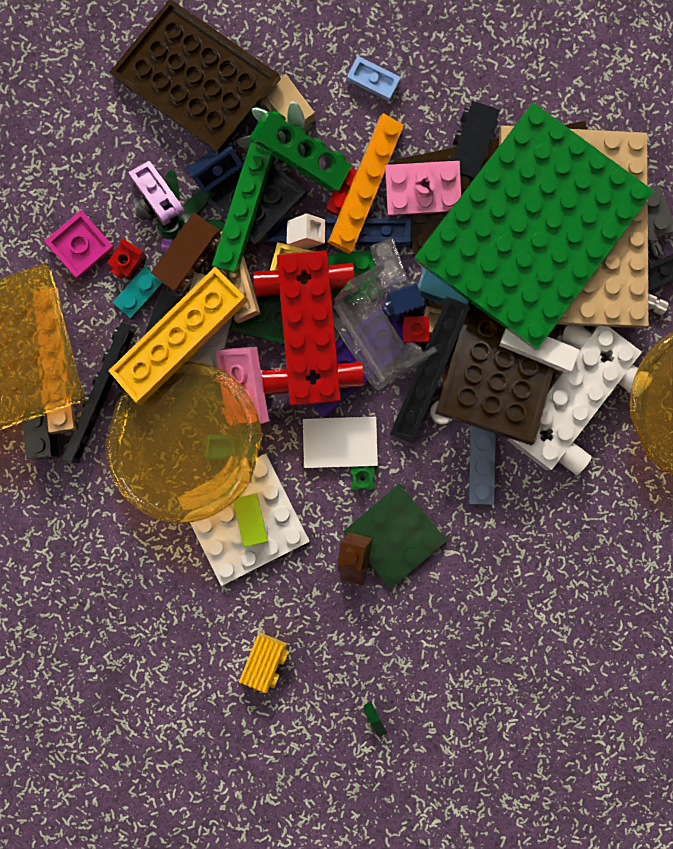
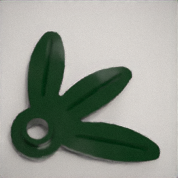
(193, 205)

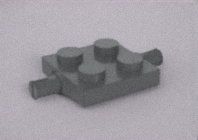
(659, 220)

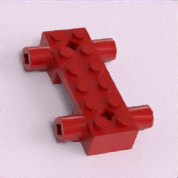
(308, 329)

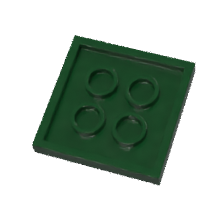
(399, 534)

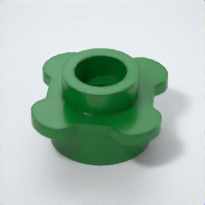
(367, 473)

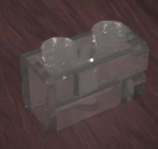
(393, 275)

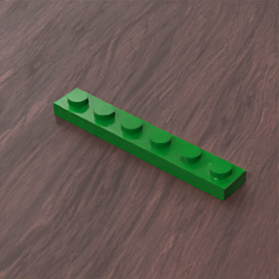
(243, 209)

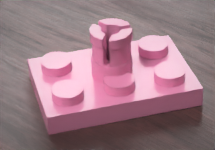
(422, 187)
(245, 368)

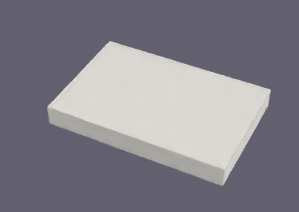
(340, 442)

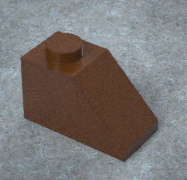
(354, 558)

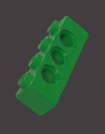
(266, 137)

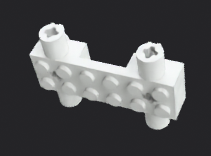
(580, 394)

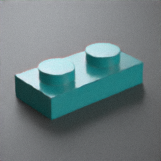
(138, 293)

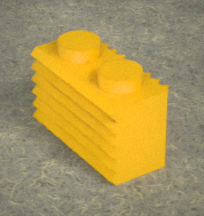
(263, 662)

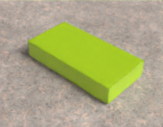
(250, 520)

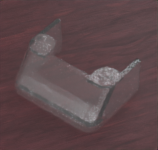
(371, 334)

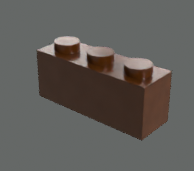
(187, 253)

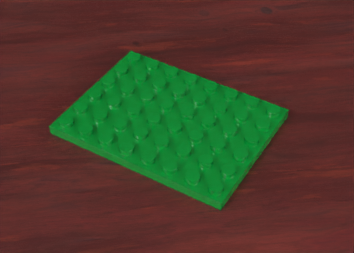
(533, 226)

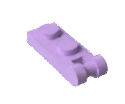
(156, 192)

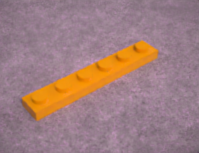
(365, 184)

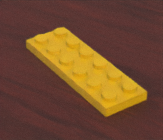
(178, 336)

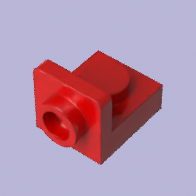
(415, 329)

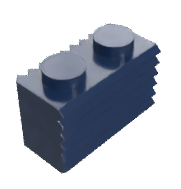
(214, 168)
(403, 302)

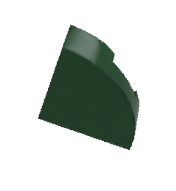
(374, 719)

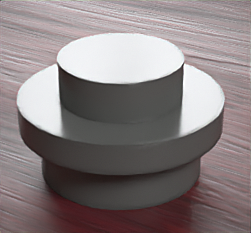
(141, 208)

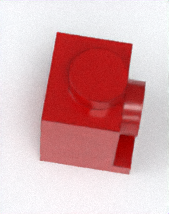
(135, 260)

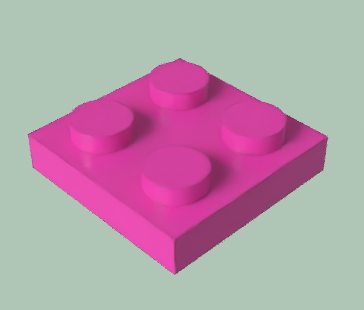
(79, 244)

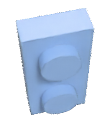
(373, 78)

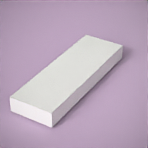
(549, 353)

